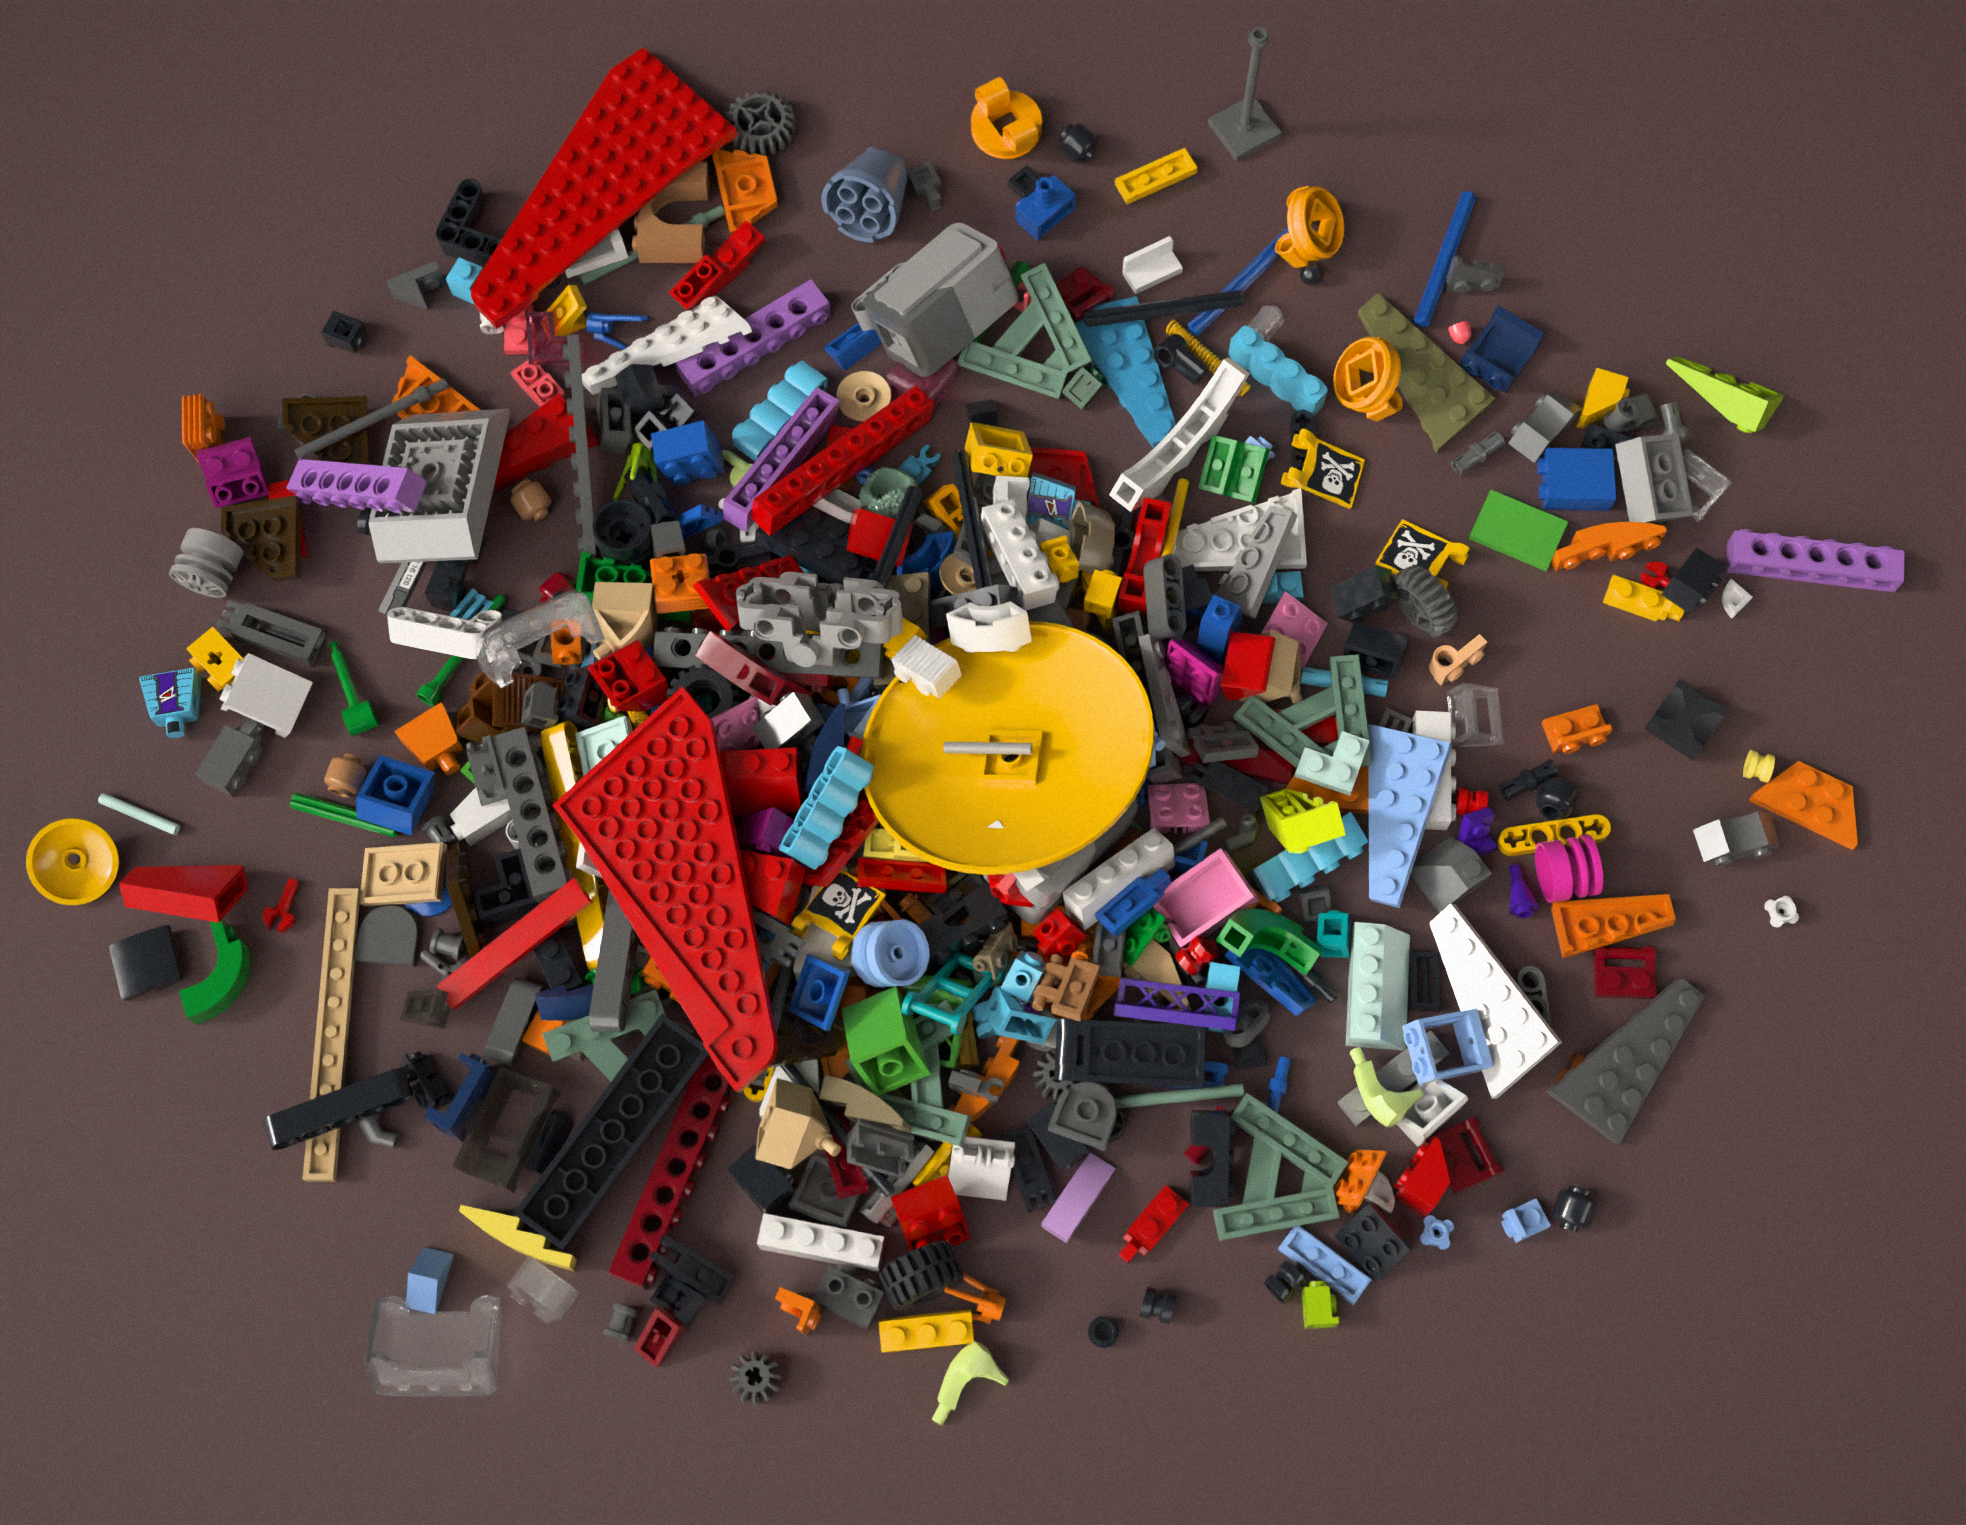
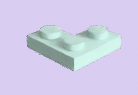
(1337, 771)

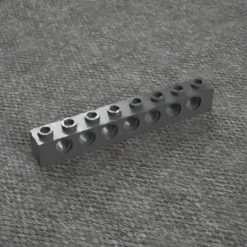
(668, 654)

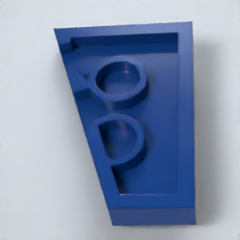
(1275, 977)

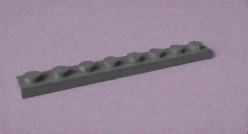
(578, 434)

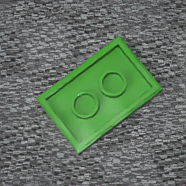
(1518, 530)

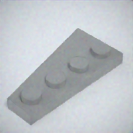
(1258, 561)
(1163, 697)

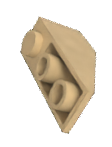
(1157, 966)

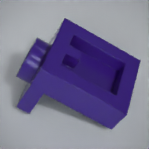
(1475, 831)

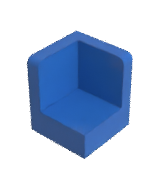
(1190, 858)

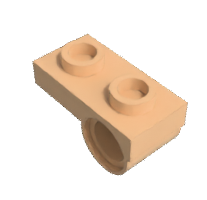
(1470, 653)

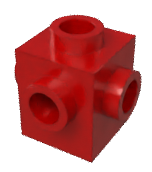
(1058, 934)

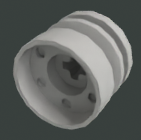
(206, 562)

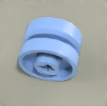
(890, 953)

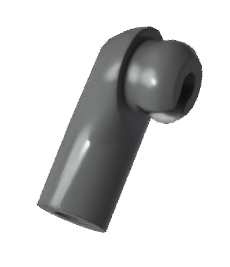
(1246, 834)
(374, 1133)

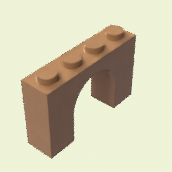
(672, 242)

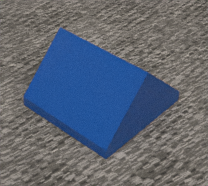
(819, 991)

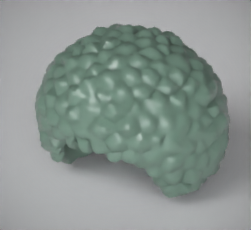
(885, 491)

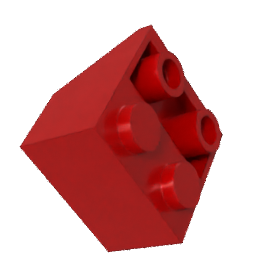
(630, 679)
(1425, 1182)
(930, 1214)

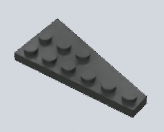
(1622, 1070)

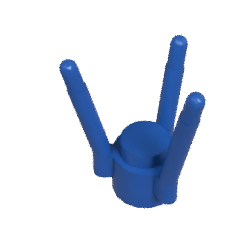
(602, 323)

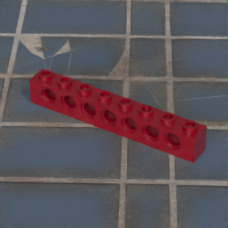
(697, 1095)

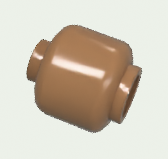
(530, 500)
(345, 775)

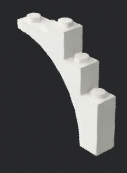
(1177, 449)

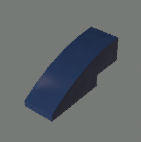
(827, 740)

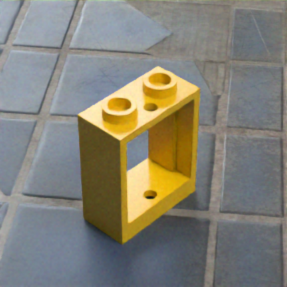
(996, 447)

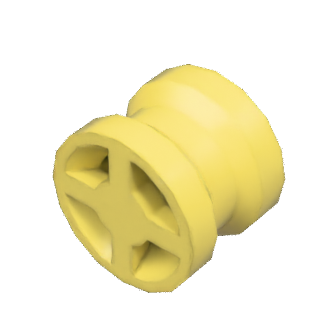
(1759, 766)

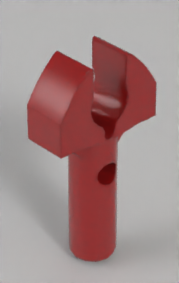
(1659, 569)
(282, 908)

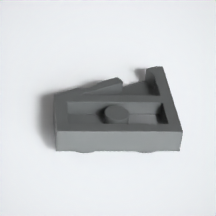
(1472, 277)

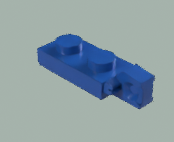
(1133, 902)

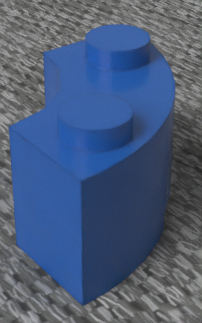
(930, 557)

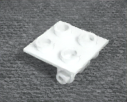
(982, 1168)

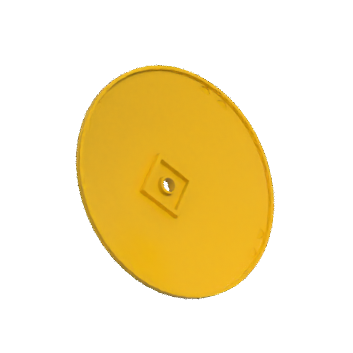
(1085, 769)

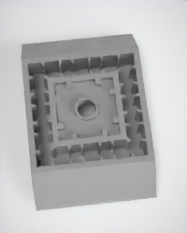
(456, 499)

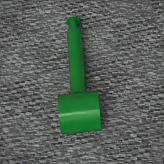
(359, 715)

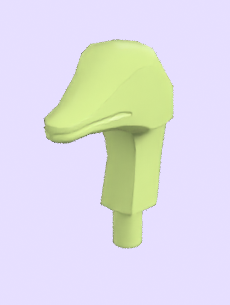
(1384, 1105)
(970, 1362)

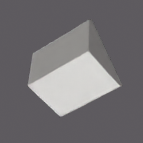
(1431, 1110)

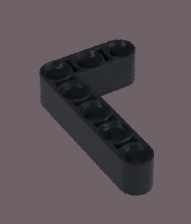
(463, 229)

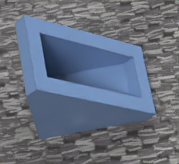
(428, 1280)

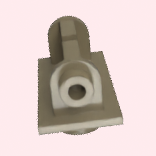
(996, 952)

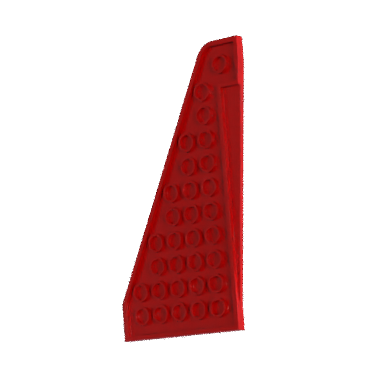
(620, 155)
(671, 856)

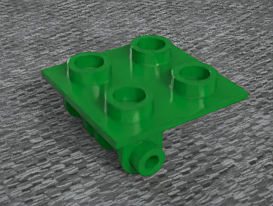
(1141, 932)

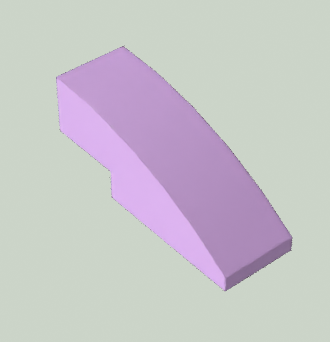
(1078, 1197)

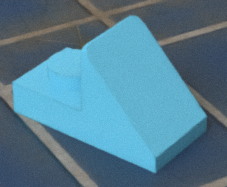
(1282, 582)

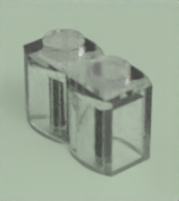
(543, 1290)

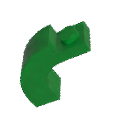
(1270, 932)
(224, 983)

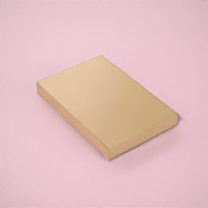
(403, 874)

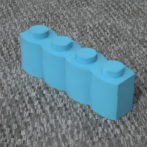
(1271, 368)
(774, 412)
(824, 810)
(1289, 869)

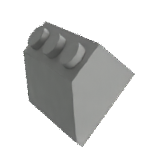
(1654, 479)

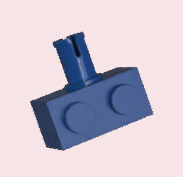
(1045, 206)

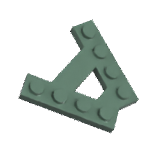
(1045, 310)
(1283, 728)
(597, 1046)
(926, 1109)
(1271, 1140)

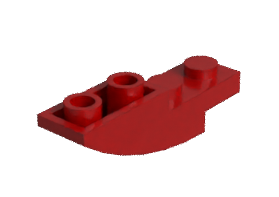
(719, 269)

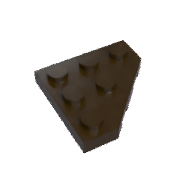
(317, 416)
(267, 534)
(462, 898)
(803, 1040)

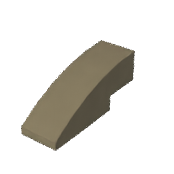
(860, 1103)

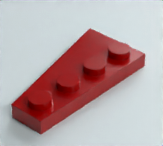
(721, 591)
(855, 830)

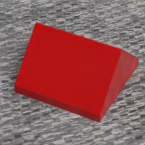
(869, 534)
(1247, 665)

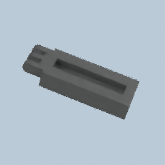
(285, 637)
(773, 950)

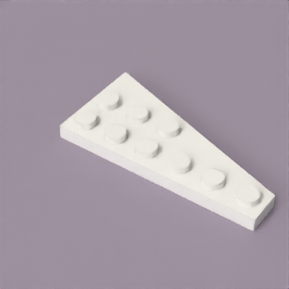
(671, 342)
(1218, 541)
(1511, 1023)

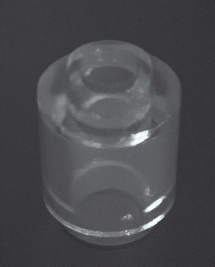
(1267, 322)

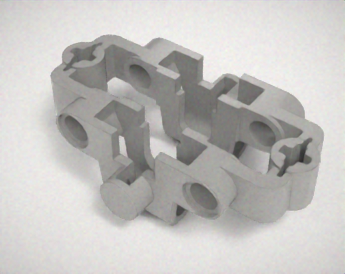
(838, 613)

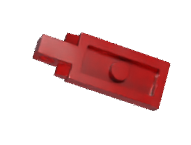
(1153, 1223)

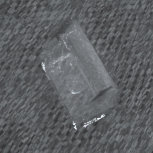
(1706, 479)
(1464, 714)

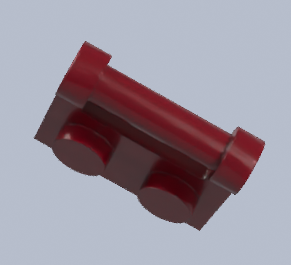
(1080, 285)
(1624, 981)
(1458, 1160)

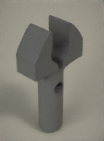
(438, 964)

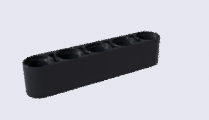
(338, 1109)

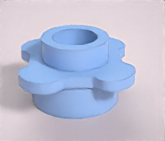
(1428, 1236)

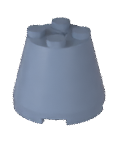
(867, 195)

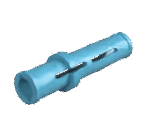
(1323, 679)

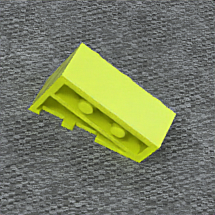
(1301, 821)

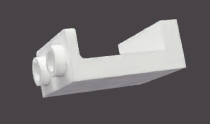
(606, 252)
(266, 693)

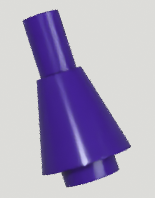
(1521, 899)

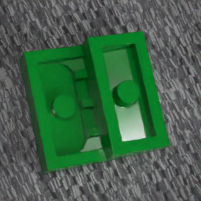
(1233, 469)

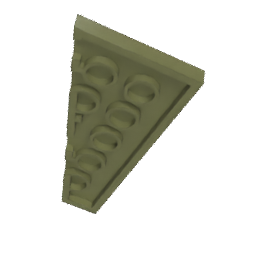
(1429, 379)

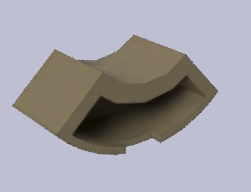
(1092, 537)

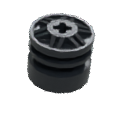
(623, 523)

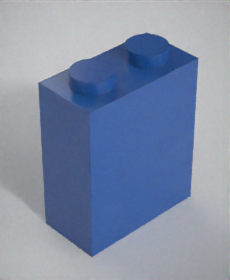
(1577, 479)

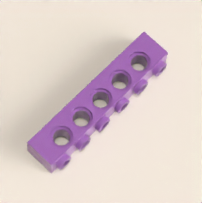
(779, 312)
(782, 455)
(357, 485)
(1801, 567)

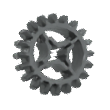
(763, 132)
(1425, 601)

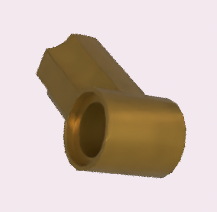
(968, 1051)

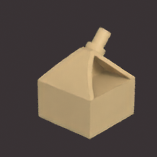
(625, 615)
(1284, 671)
(793, 1126)

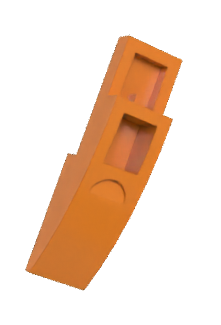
(1614, 539)
(1000, 1067)

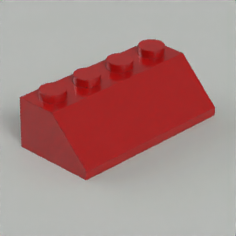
(763, 780)

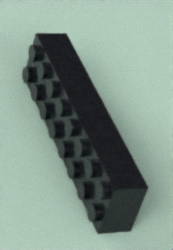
(612, 1132)

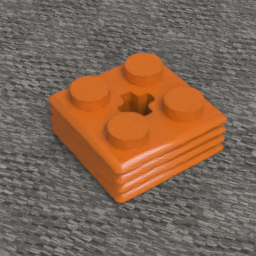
(200, 424)
(674, 582)

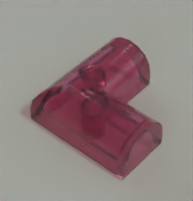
(543, 345)
(934, 386)

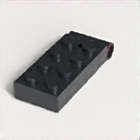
(819, 545)
(1130, 1053)

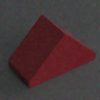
(659, 1337)

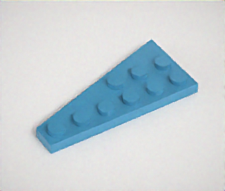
(1127, 362)

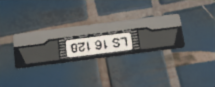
(401, 585)

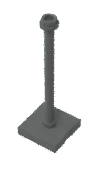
(1245, 125)

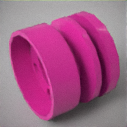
(1568, 868)

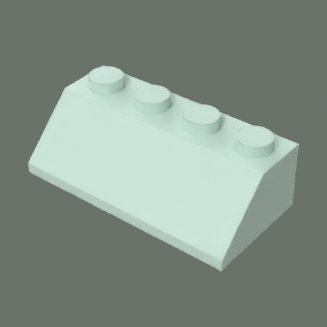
(1377, 987)

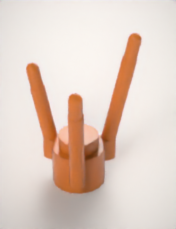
(989, 1304)

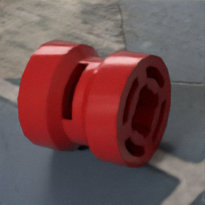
(1470, 801)
(1196, 955)

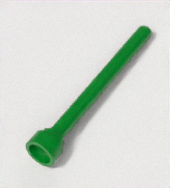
(431, 691)

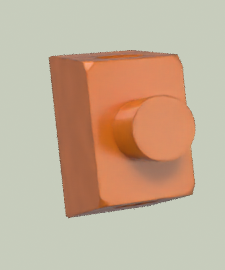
(432, 740)

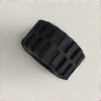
(707, 682)
(921, 1275)

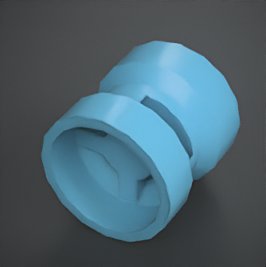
(984, 1026)

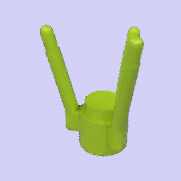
(639, 457)

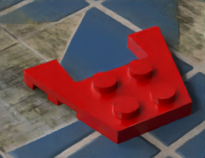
(1068, 467)

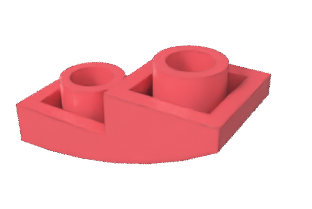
(536, 383)

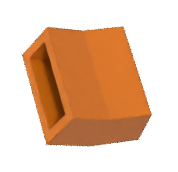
(533, 1035)

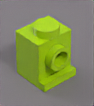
(1318, 1306)

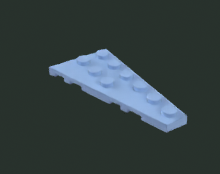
(1401, 796)

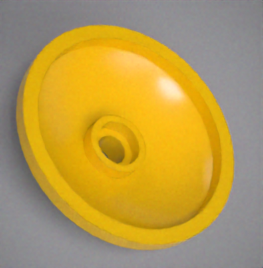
(66, 881)

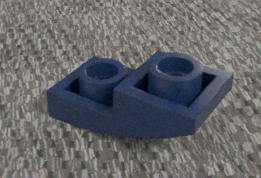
(560, 1005)

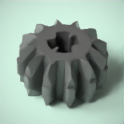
(1043, 1075)
(745, 1382)

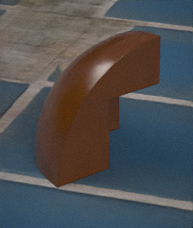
(476, 716)

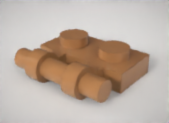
(1074, 990)

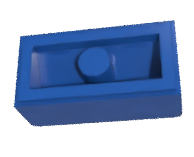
(852, 346)

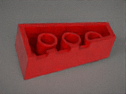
(538, 442)
(772, 884)

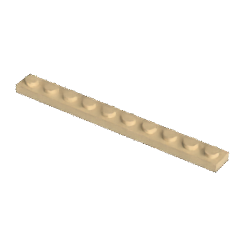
(333, 1023)

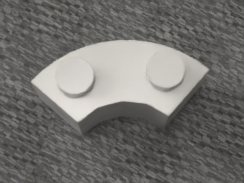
(989, 627)

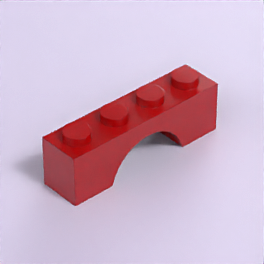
(1147, 546)

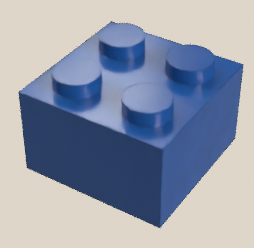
(688, 453)
(395, 795)

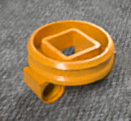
(995, 102)
(1302, 241)
(1379, 396)

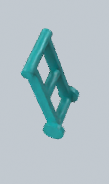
(957, 1019)

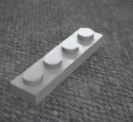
(1393, 1077)

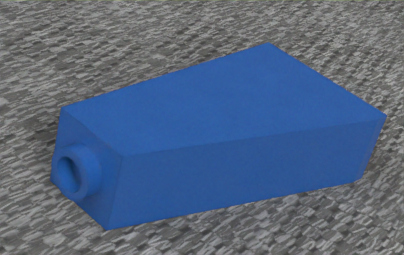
(1216, 628)

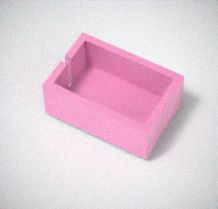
(1205, 898)

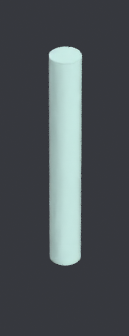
(139, 814)

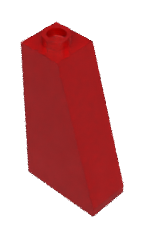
(185, 891)

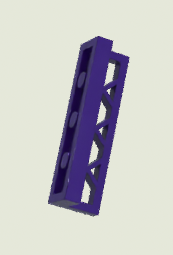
(1174, 1015)

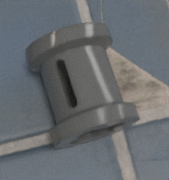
(437, 827)
(448, 944)
(621, 1322)

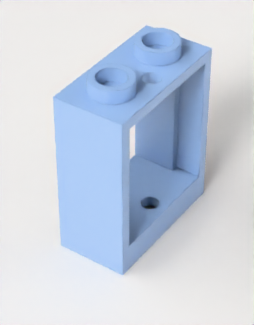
(1467, 1029)

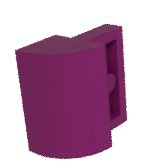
(233, 472)

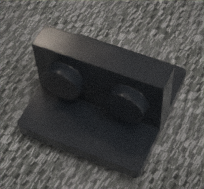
(1373, 1241)

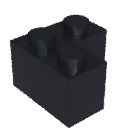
(1196, 597)
(509, 898)
(763, 1182)

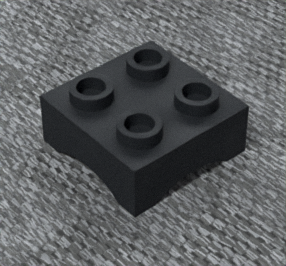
(1686, 719)

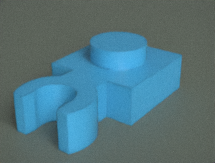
(919, 468)

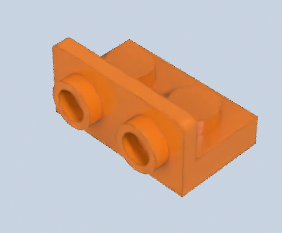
(1575, 729)
(797, 1305)

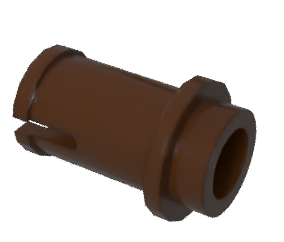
(915, 908)

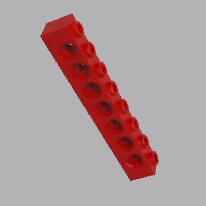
(842, 460)

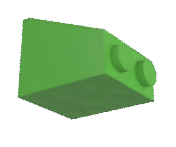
(884, 1042)

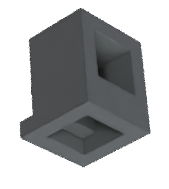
(540, 706)

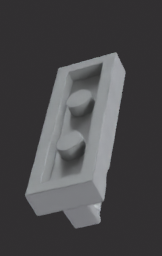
(880, 1208)

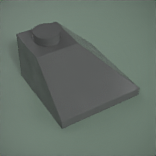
(1449, 873)

